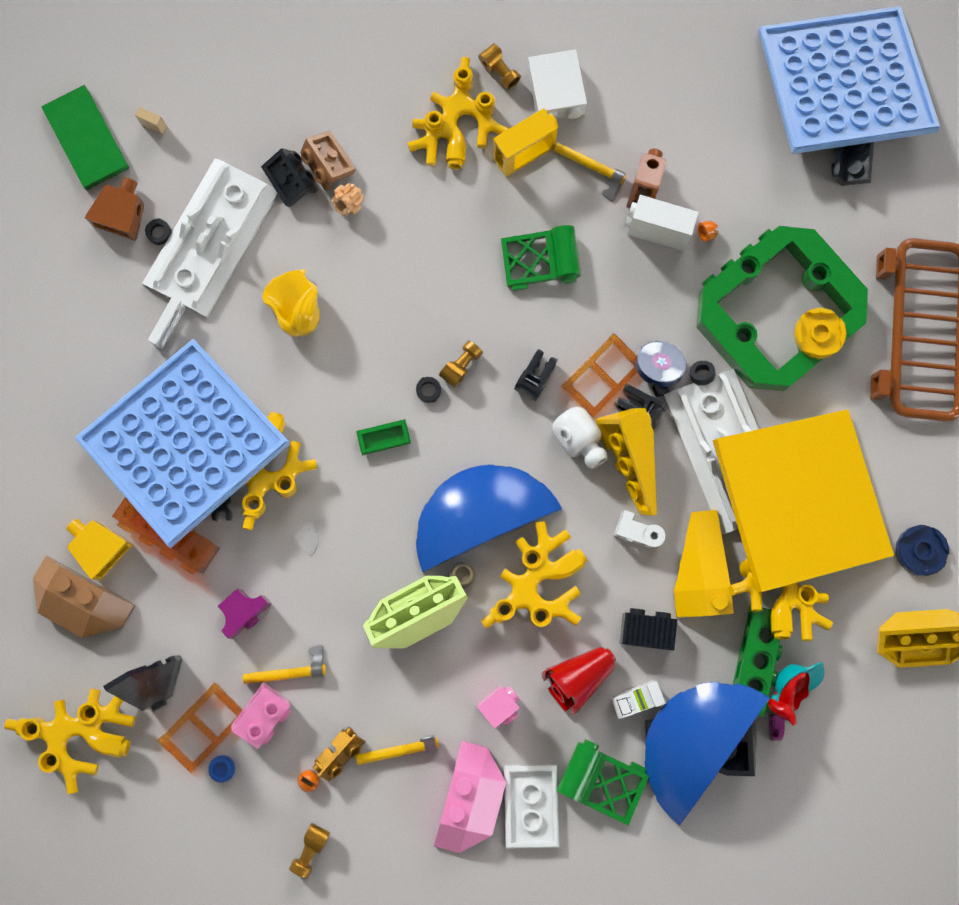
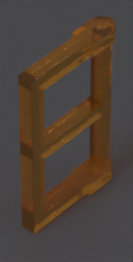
(579, 398)
(190, 714)

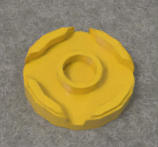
(819, 333)

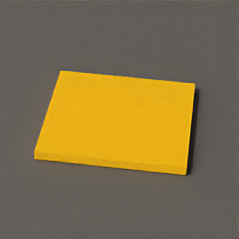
(802, 499)

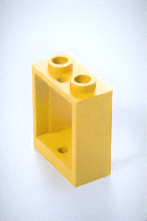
(525, 142)

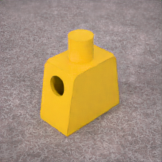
(96, 547)

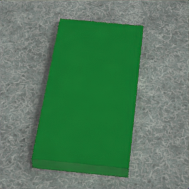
(85, 137)

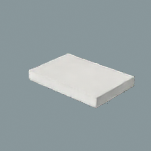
(531, 806)

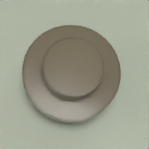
(464, 572)

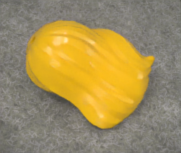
(293, 302)

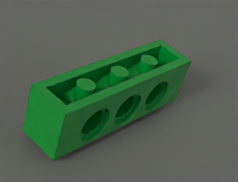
(750, 647)

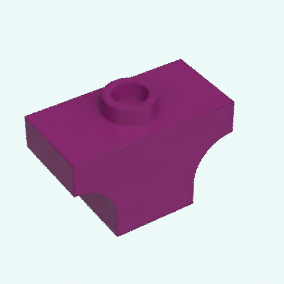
(241, 612)

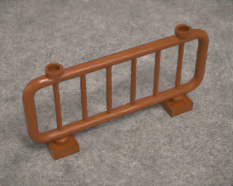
(889, 381)

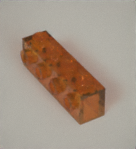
(192, 550)

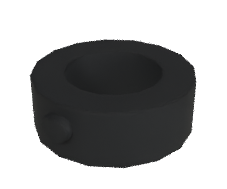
(152, 225)
(425, 380)
(702, 380)

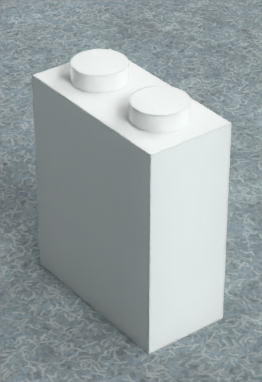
(557, 84)
(661, 222)

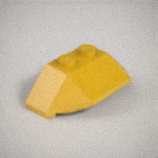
(920, 638)

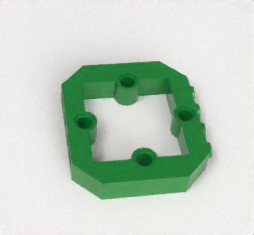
(814, 256)

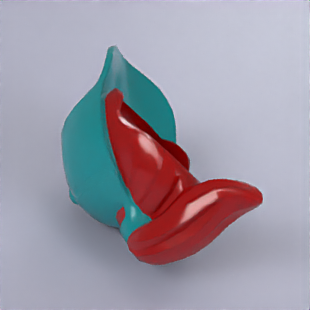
(792, 687)

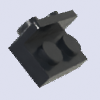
(853, 164)
(289, 176)

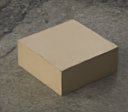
(151, 120)

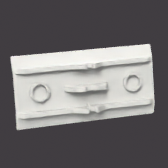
(211, 237)
(703, 416)

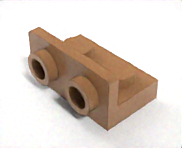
(326, 159)

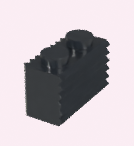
(648, 630)

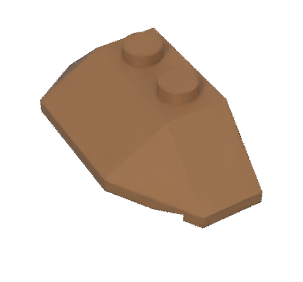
(77, 601)

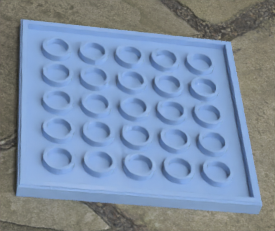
(847, 80)
(182, 442)

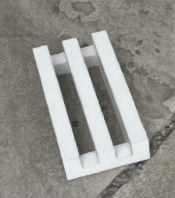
(167, 323)

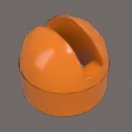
(707, 230)
(310, 775)

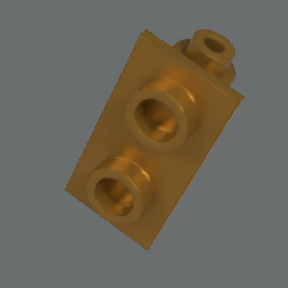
(330, 763)

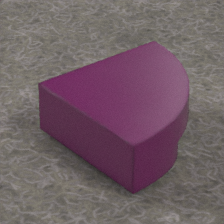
(776, 727)

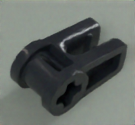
(533, 384)
(647, 401)

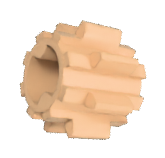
(347, 199)

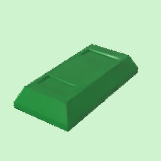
(383, 437)

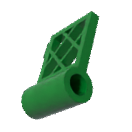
(561, 254)
(584, 771)

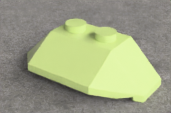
(415, 612)

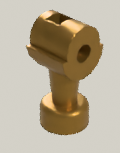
(492, 60)
(455, 371)
(314, 842)

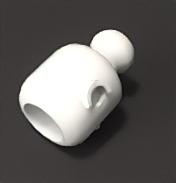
(580, 436)

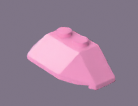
(471, 800)

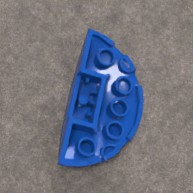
(477, 509)
(694, 740)

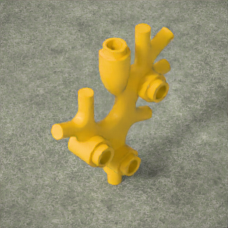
(446, 127)
(267, 480)
(524, 586)
(792, 597)
(63, 727)

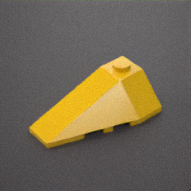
(632, 443)
(703, 570)

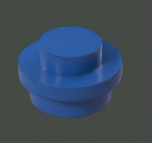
(221, 768)

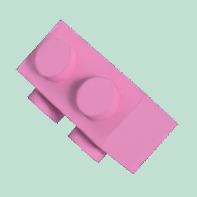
(500, 706)
(261, 716)

